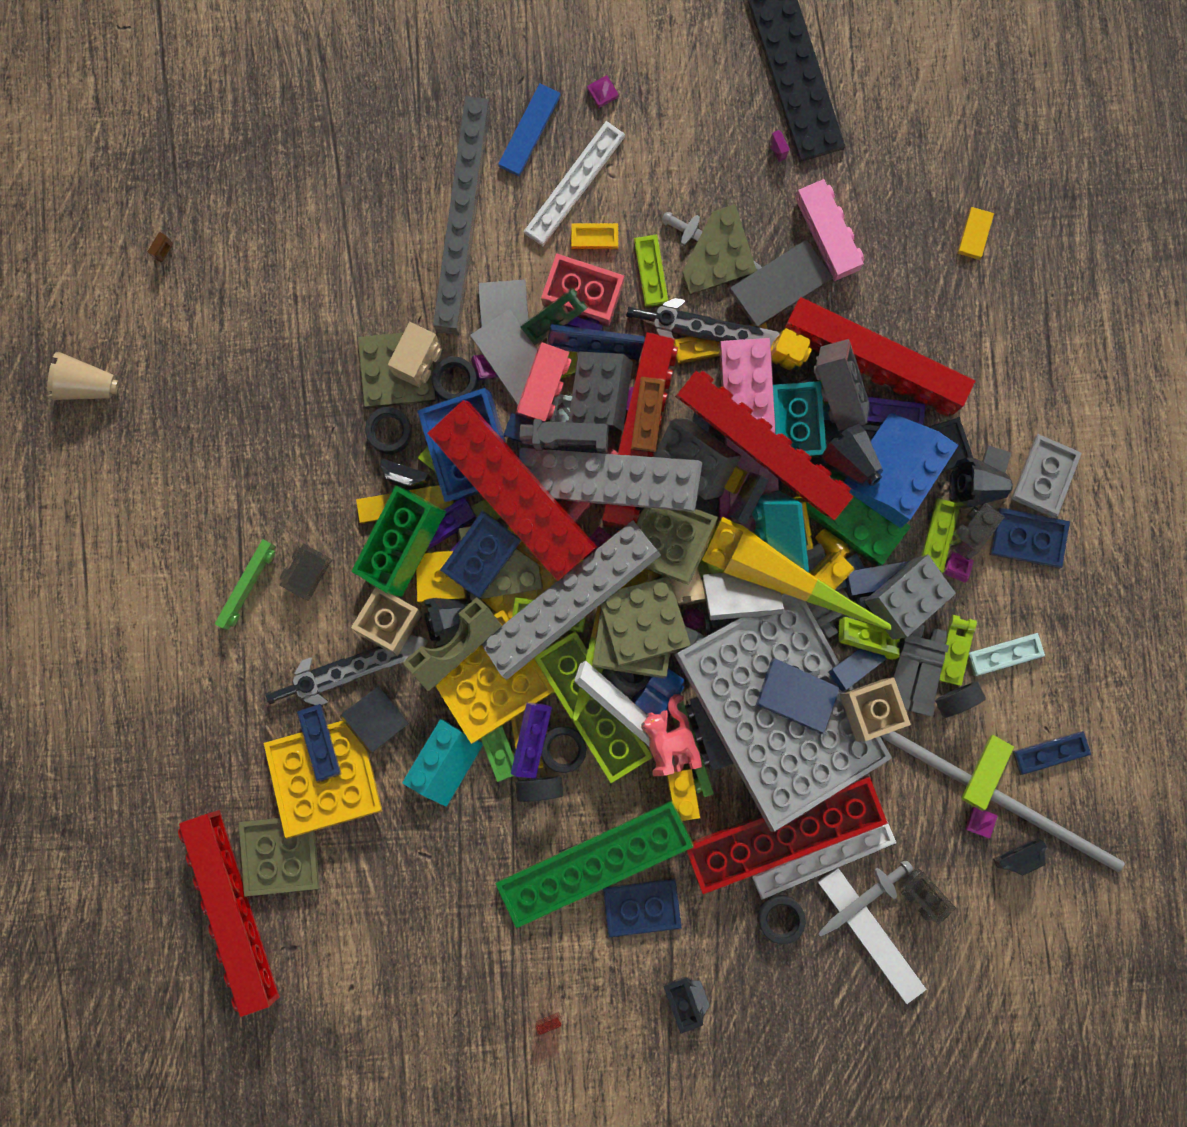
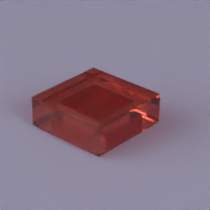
(548, 1023)

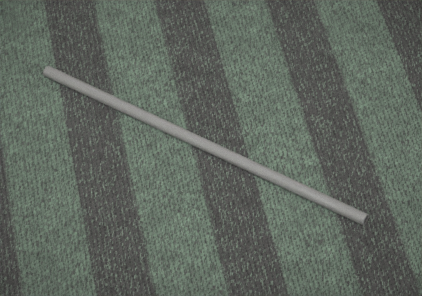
(1007, 802)

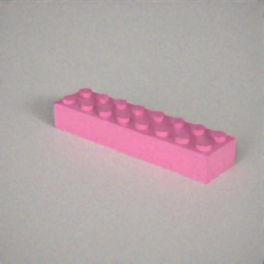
(748, 376)

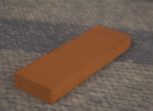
(648, 414)

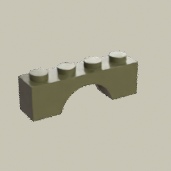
(475, 627)

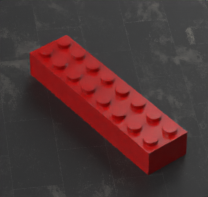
(884, 359)
(655, 361)
(764, 446)
(512, 490)
(753, 848)
(229, 913)

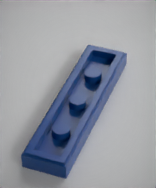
(529, 129)

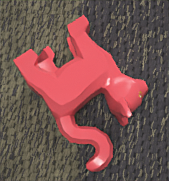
(675, 743)

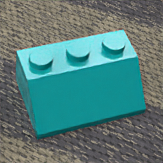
(801, 416)
(781, 526)
(442, 763)

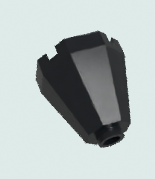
(854, 457)
(978, 483)
(443, 618)

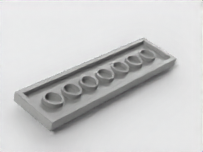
(616, 478)
(570, 599)

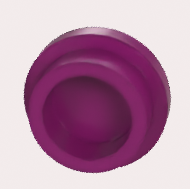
(693, 619)

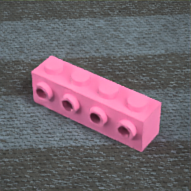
(829, 229)

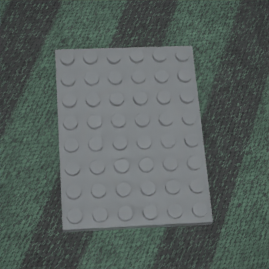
(778, 759)

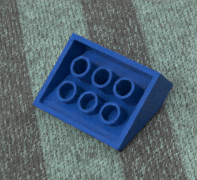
(910, 462)
(451, 479)

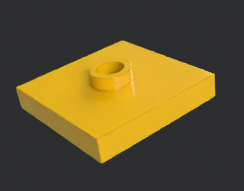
(433, 582)

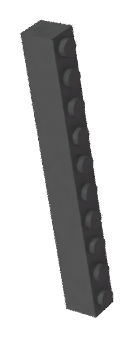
(462, 216)

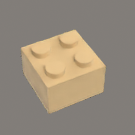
(415, 355)
(386, 621)
(875, 709)

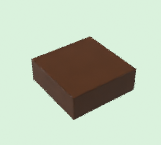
(160, 247)

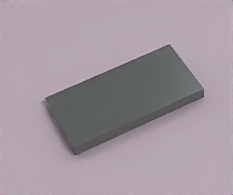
(780, 283)

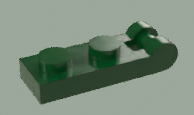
(556, 313)

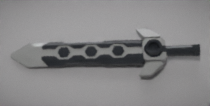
(671, 320)
(342, 671)

